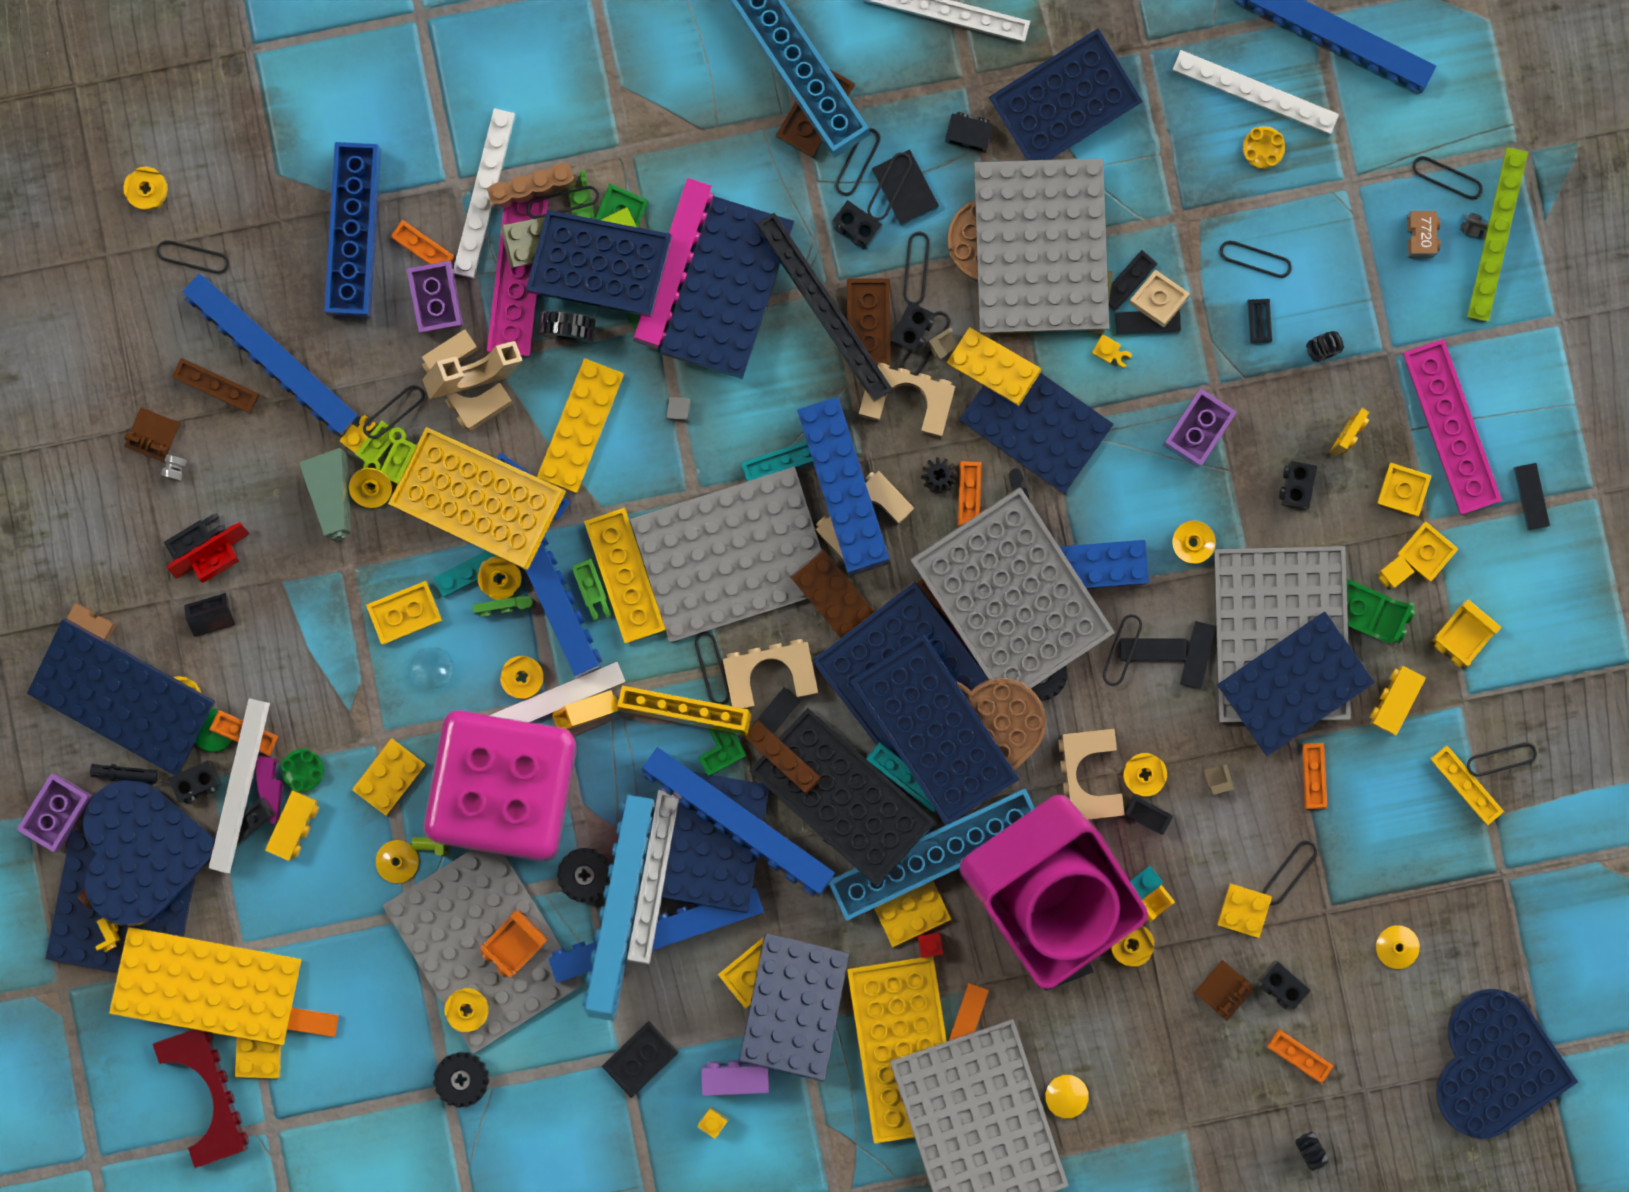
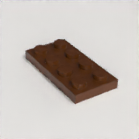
(798, 130)
(870, 315)
(832, 593)

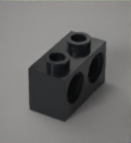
(860, 220)
(907, 326)
(1304, 486)
(193, 777)
(1287, 981)

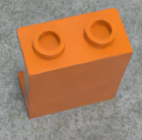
(513, 944)

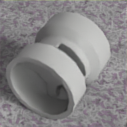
(173, 462)

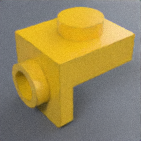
(1157, 902)
(110, 934)

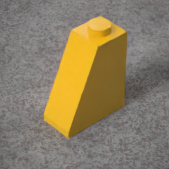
(585, 711)

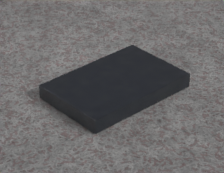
(915, 194)
(640, 1059)

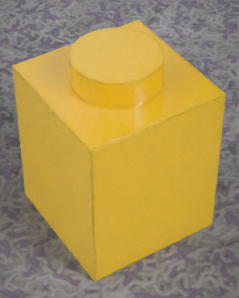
(1395, 572)
(712, 1122)

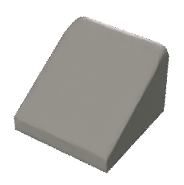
(678, 408)

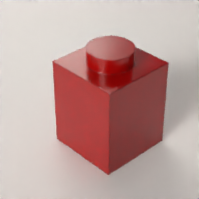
(930, 945)

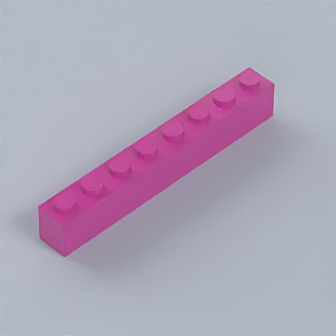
(684, 233)

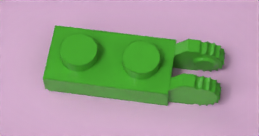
(582, 197)
(590, 587)
(504, 605)

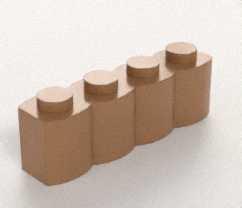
(524, 188)

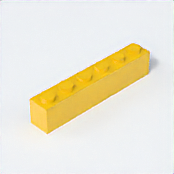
(684, 710)

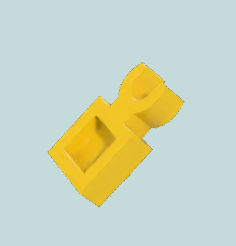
(1108, 350)
(355, 436)

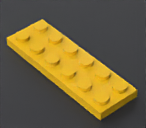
(580, 425)
(624, 575)

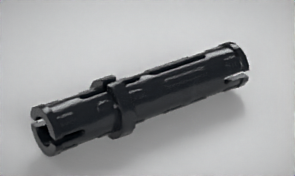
(115, 772)

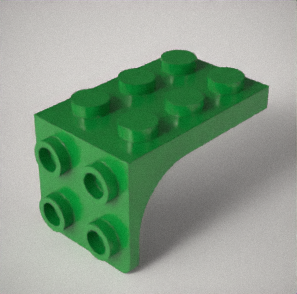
(1377, 614)

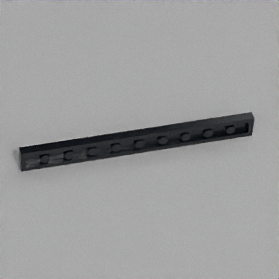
(824, 307)

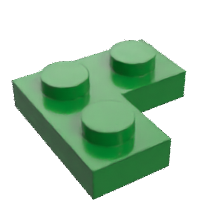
(726, 753)

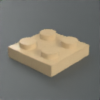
(1159, 298)

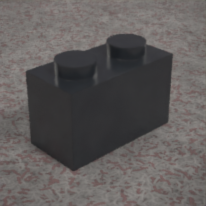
(969, 132)

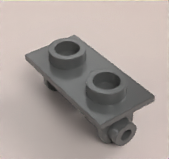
(1474, 225)

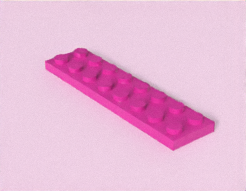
(512, 306)
(1451, 427)

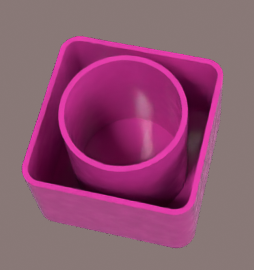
(500, 786)
(1054, 891)

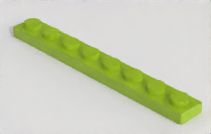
(1497, 234)

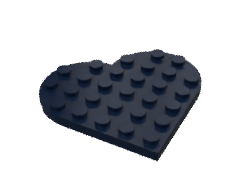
(142, 850)
(1499, 1067)

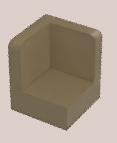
(942, 344)
(1218, 779)

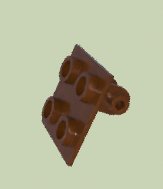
(151, 434)
(1224, 990)

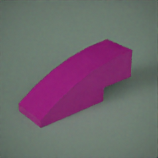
(268, 786)

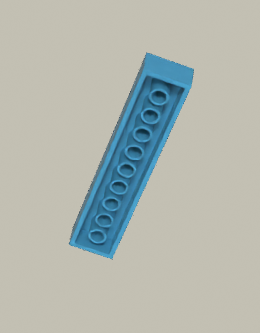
(803, 73)
(931, 857)
(620, 908)

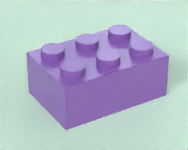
(435, 297)
(1199, 428)
(55, 812)
(733, 1078)

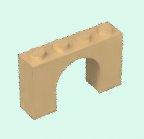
(449, 377)
(937, 396)
(471, 410)
(882, 494)
(795, 657)
(1074, 749)

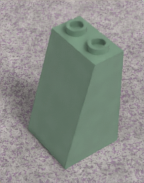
(329, 489)

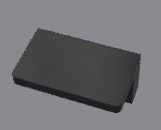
(209, 615)

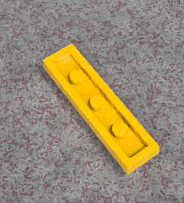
(1466, 785)

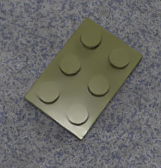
(522, 241)

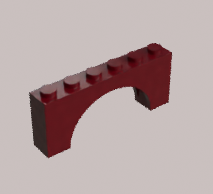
(225, 1133)

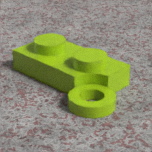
(374, 449)
(398, 456)

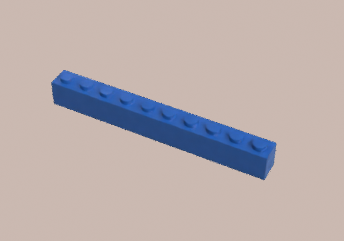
(1346, 39)
(271, 354)
(738, 822)
(668, 931)

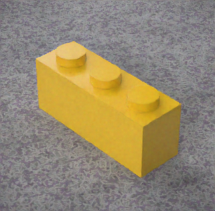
(1396, 700)
(293, 826)

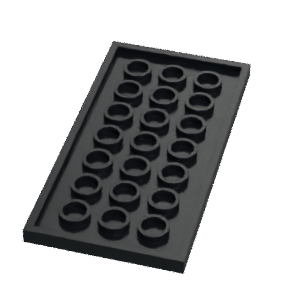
(851, 804)

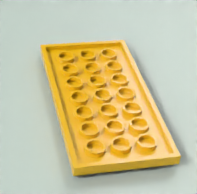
(477, 498)
(205, 986)
(894, 1016)

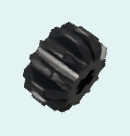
(1325, 346)
(935, 469)
(1312, 1151)

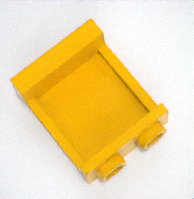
(1465, 634)

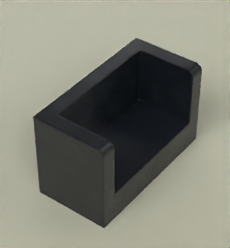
(1148, 815)

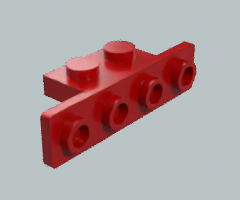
(211, 556)

